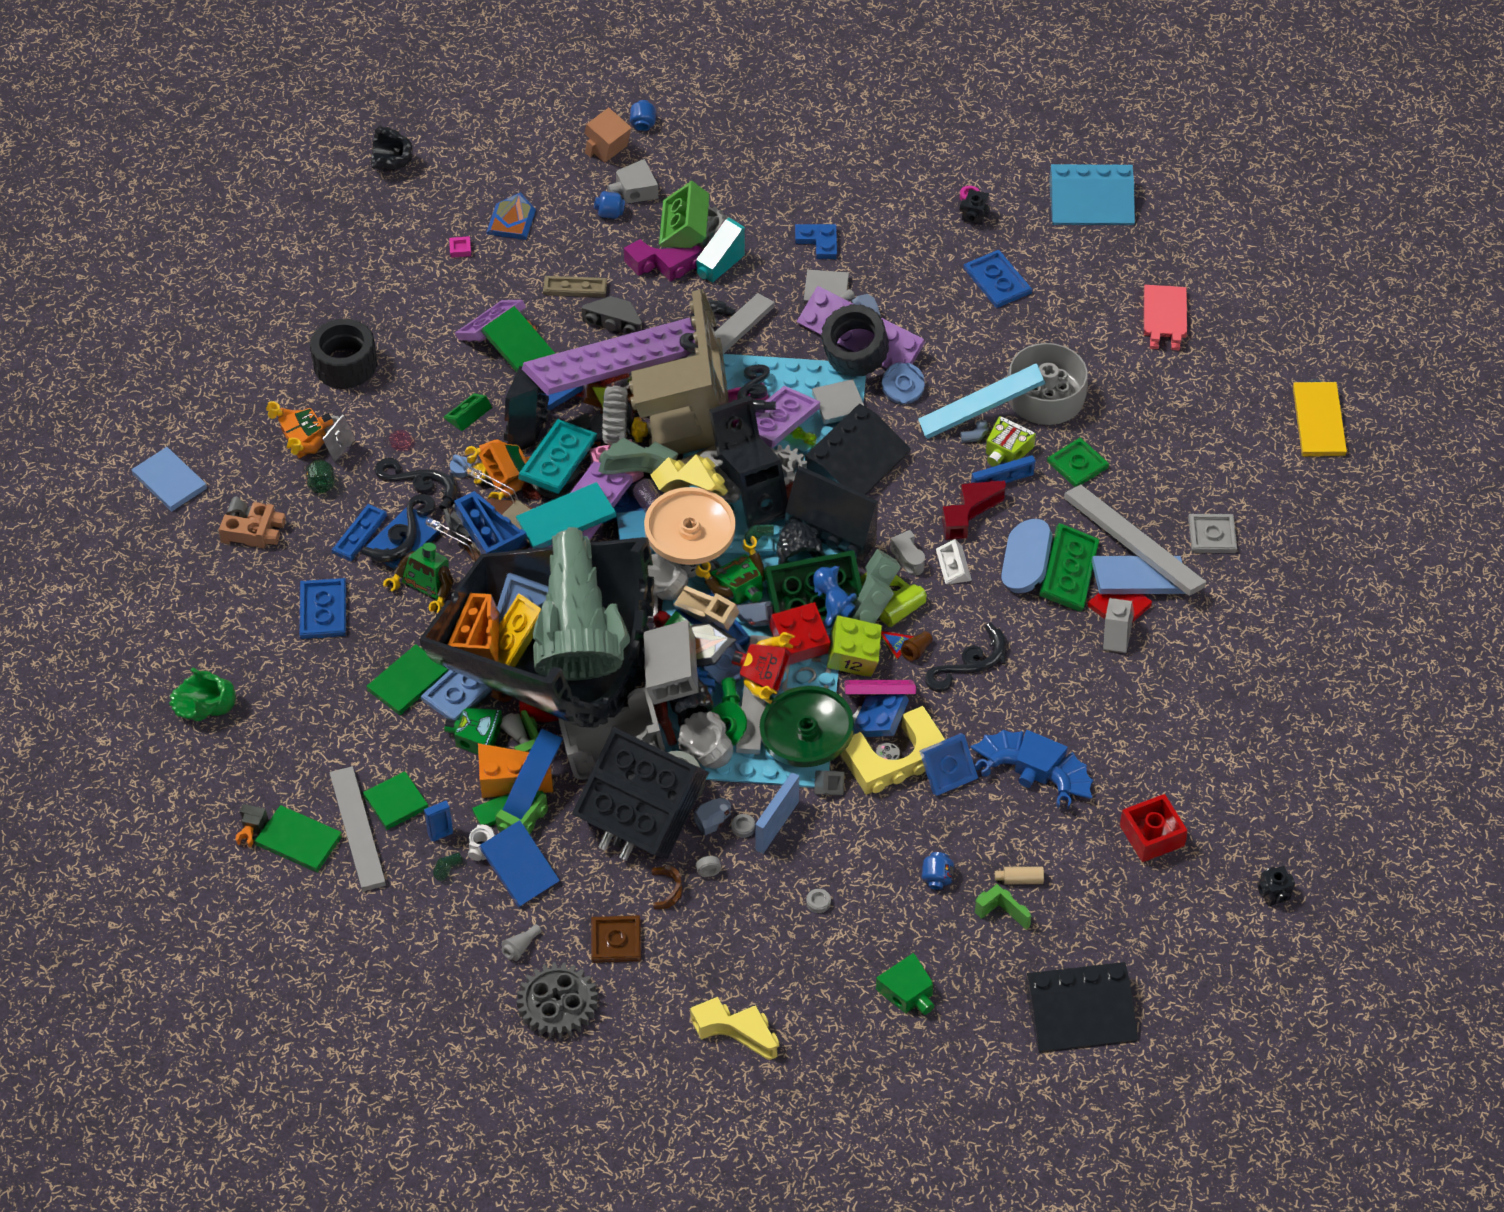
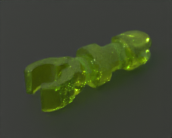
(808, 438)

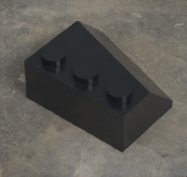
(525, 411)

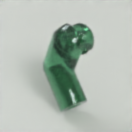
(759, 531)
(444, 865)

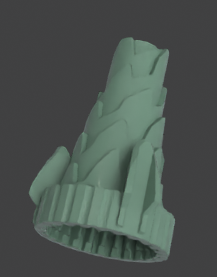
(573, 625)

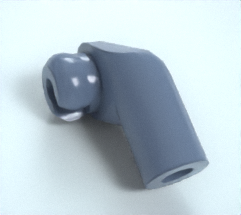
(977, 434)

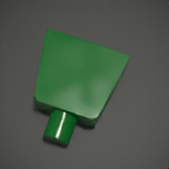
(907, 986)

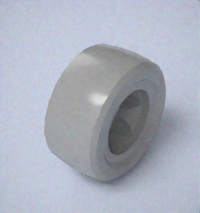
(1059, 368)

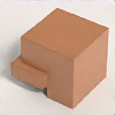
(607, 135)

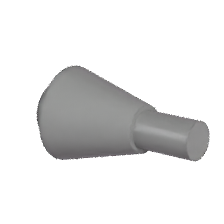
(514, 727)
(515, 946)

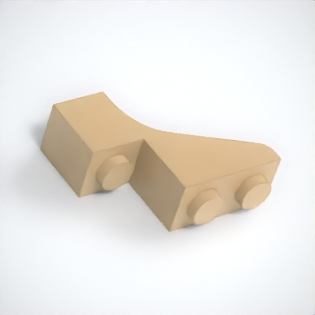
(707, 608)

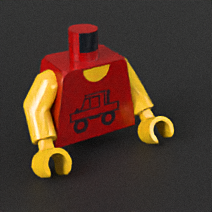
(764, 665)

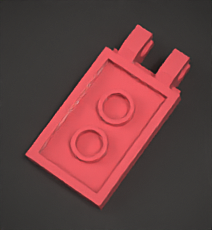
(1165, 314)

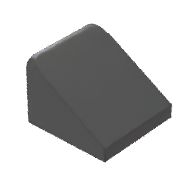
(829, 782)

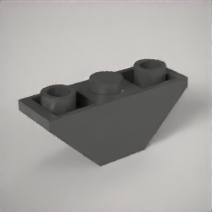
(613, 315)

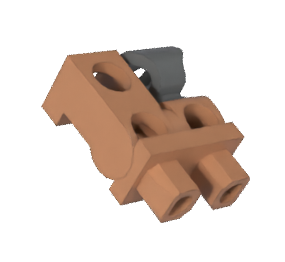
(253, 526)

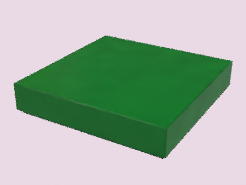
(1078, 462)
(395, 800)

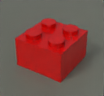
(807, 627)
(1153, 828)

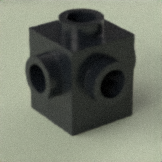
(975, 207)
(1276, 885)

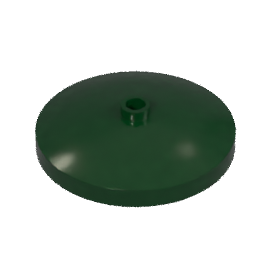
(806, 726)

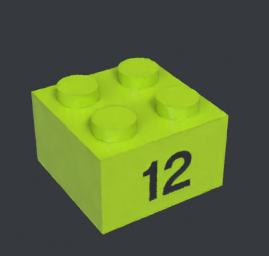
(854, 646)

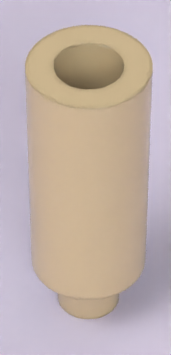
(1020, 875)

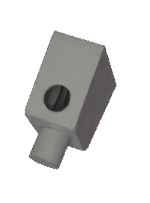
(635, 183)

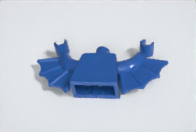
(1036, 760)

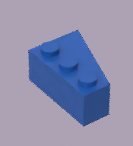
(487, 526)

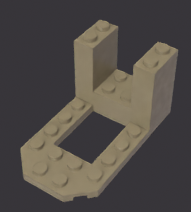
(684, 390)

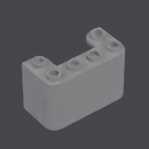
(585, 744)

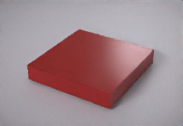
(1100, 602)

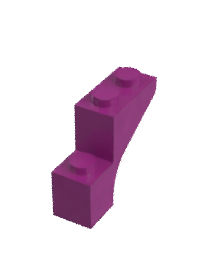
(670, 262)

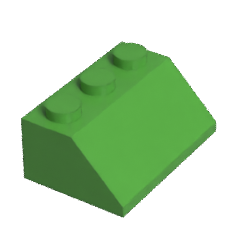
(684, 217)

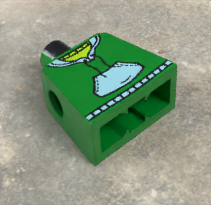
(475, 727)

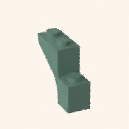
(630, 457)
(876, 589)

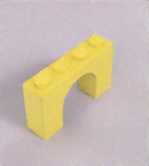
(875, 772)

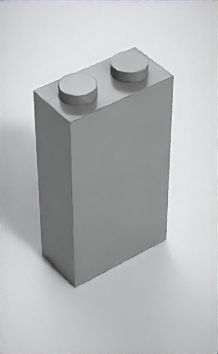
(670, 662)

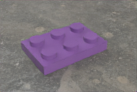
(472, 330)

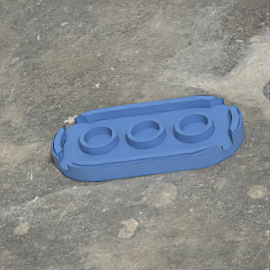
(1026, 555)

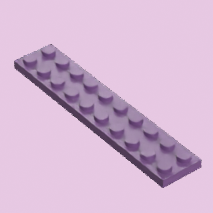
(609, 357)

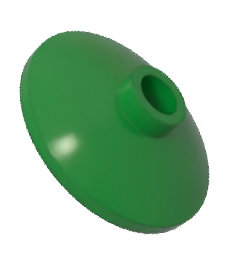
(732, 714)

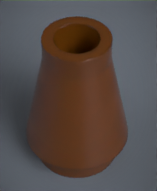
(915, 646)

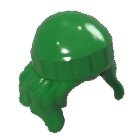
(203, 696)

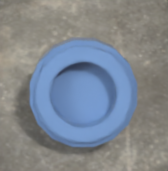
(459, 465)

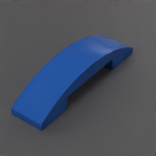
(532, 773)

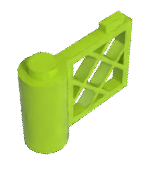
(902, 602)

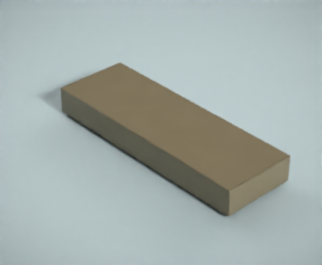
(575, 286)

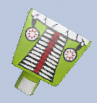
(1008, 442)

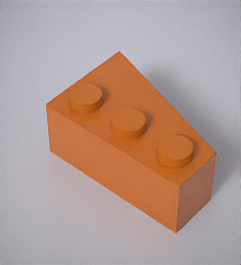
(478, 627)
(500, 769)

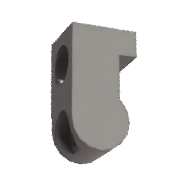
(907, 554)

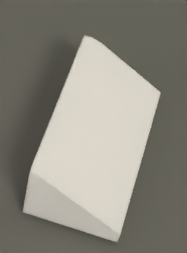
(953, 562)

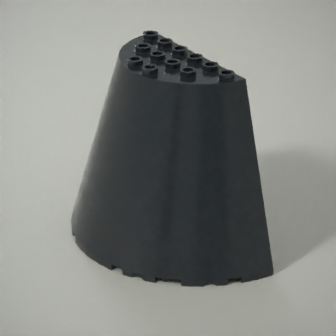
(584, 703)

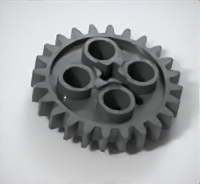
(564, 1017)

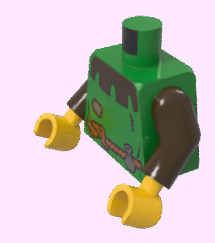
(425, 572)
(738, 579)

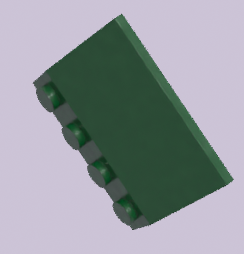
(793, 585)

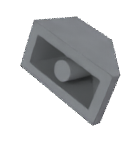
(1118, 625)

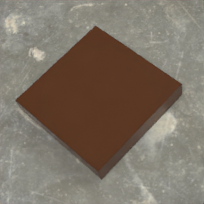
(615, 939)

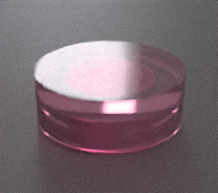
(400, 440)

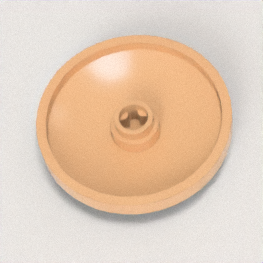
(689, 525)

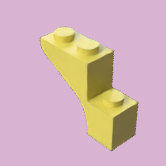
(696, 472)
(745, 1026)

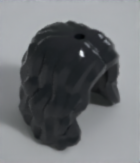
(390, 149)
(797, 538)
(693, 703)

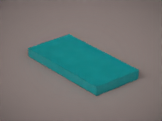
(557, 456)
(577, 509)

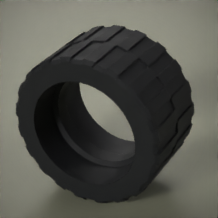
(851, 318)
(343, 371)

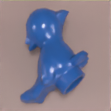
(836, 598)

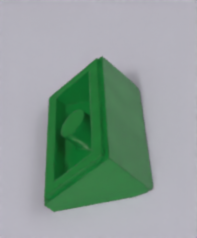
(468, 411)

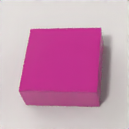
(460, 246)

